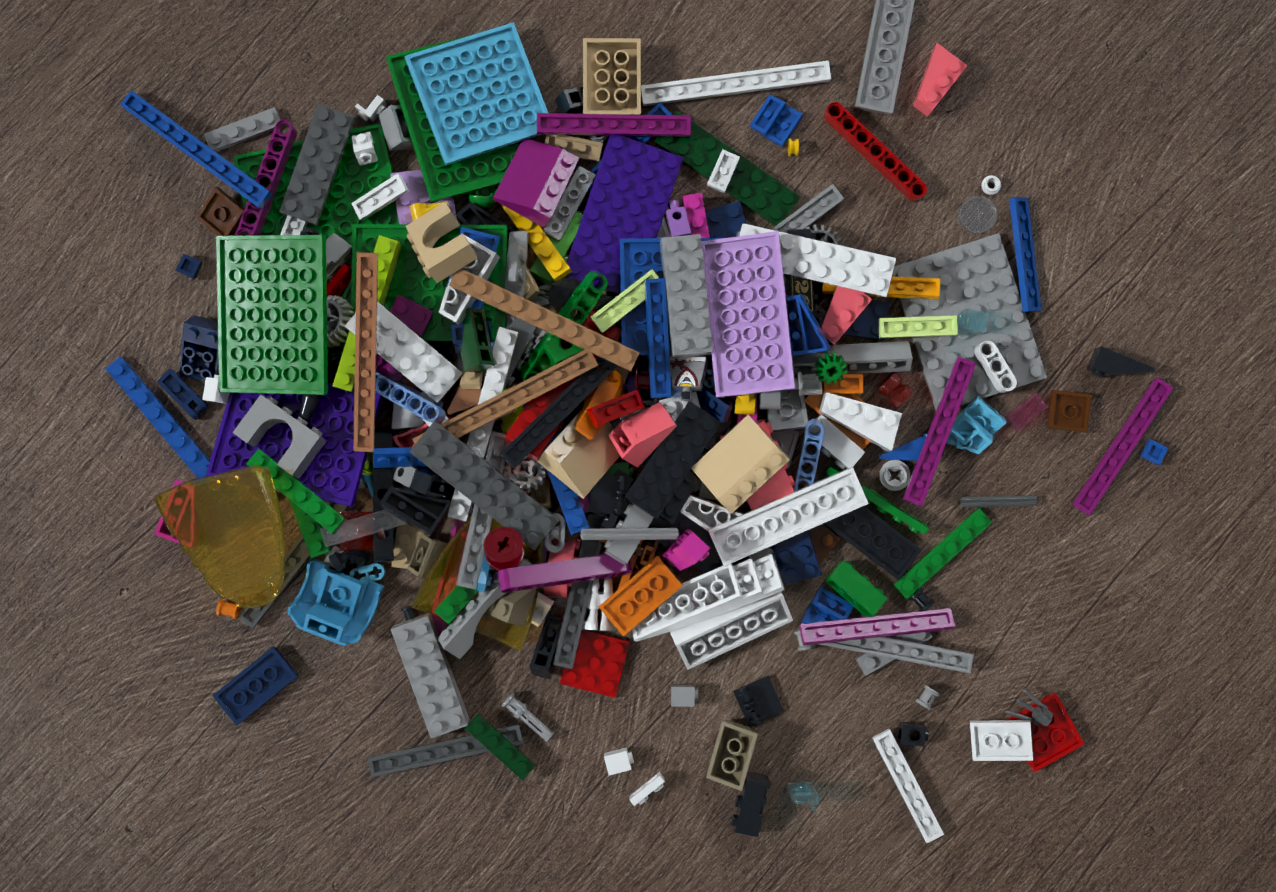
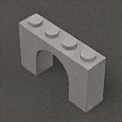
(305, 441)

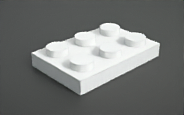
(1001, 740)

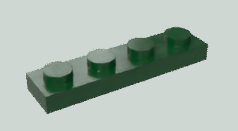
(500, 746)

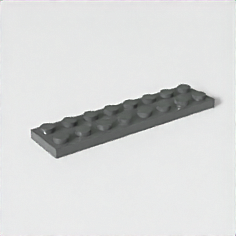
(483, 484)

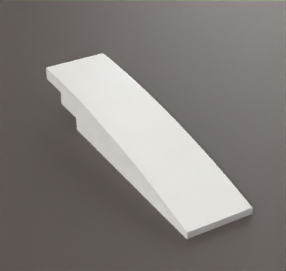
(713, 595)

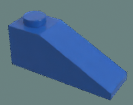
(907, 452)

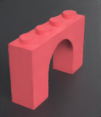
(777, 486)

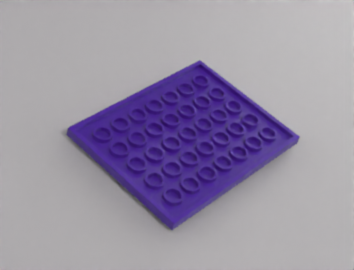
(334, 470)

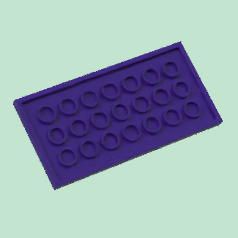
(623, 204)

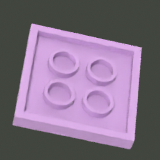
(416, 194)

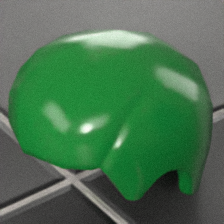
(483, 198)

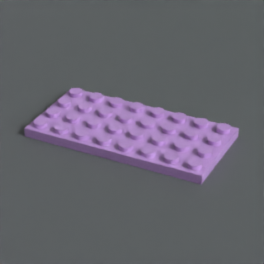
(748, 314)

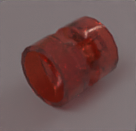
(894, 383)

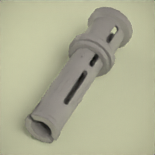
(520, 711)

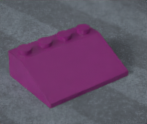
(536, 180)

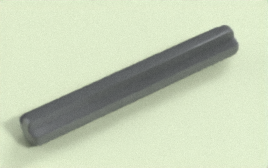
(998, 501)

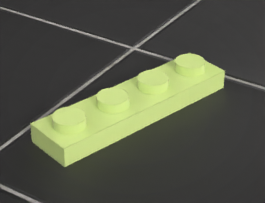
(622, 304)
(918, 326)

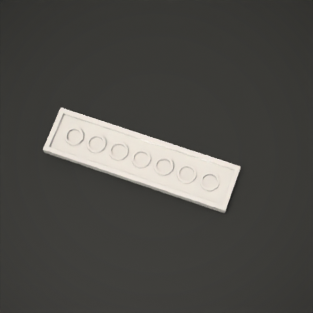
(832, 263)
(788, 516)

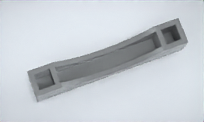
(460, 633)

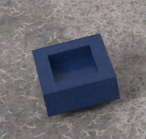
(189, 266)

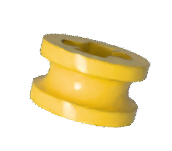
(793, 147)

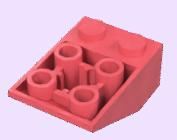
(642, 433)

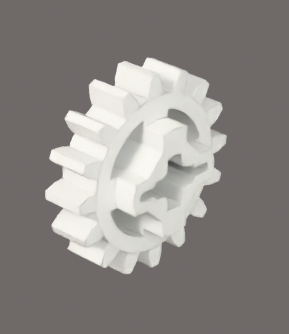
(524, 474)

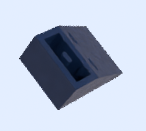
(199, 348)

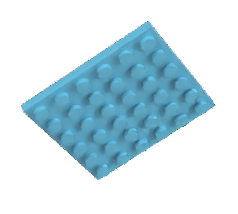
(477, 93)

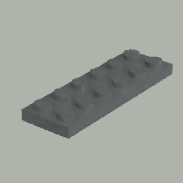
(317, 164)

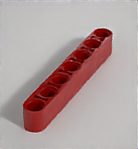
(872, 142)

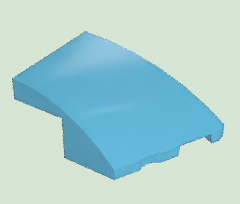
(975, 426)

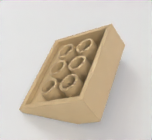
(612, 76)
(580, 460)
(740, 464)

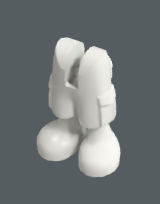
(596, 599)

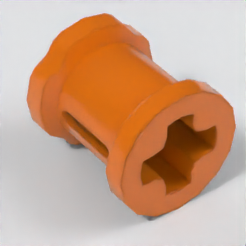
(227, 609)

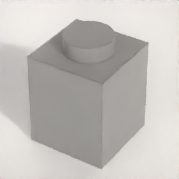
(683, 695)

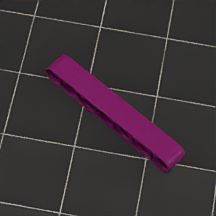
(265, 174)
(561, 573)

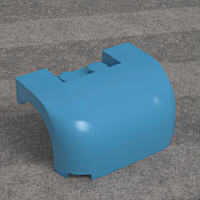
(334, 604)

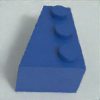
(803, 327)

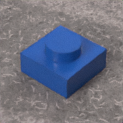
(1154, 452)

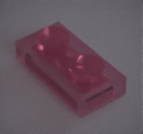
(1026, 411)

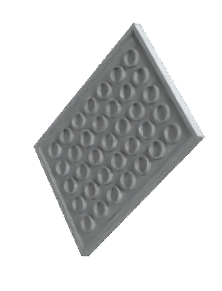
(979, 280)

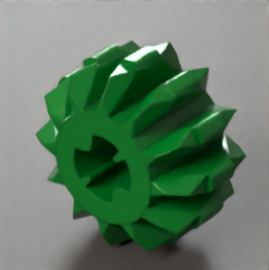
(834, 373)

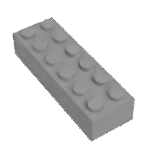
(686, 296)
(430, 675)

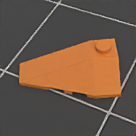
(609, 389)

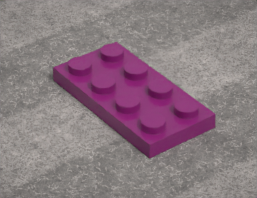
(415, 318)

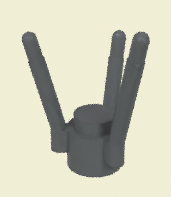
(1040, 714)

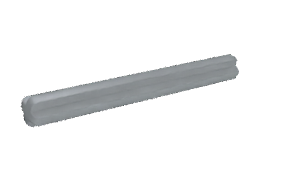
(629, 534)

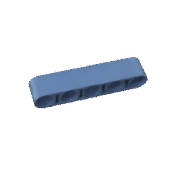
(409, 399)
(809, 457)

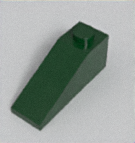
(476, 343)

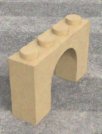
(443, 260)

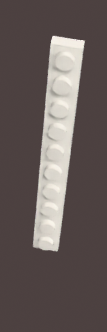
(736, 83)
(492, 386)

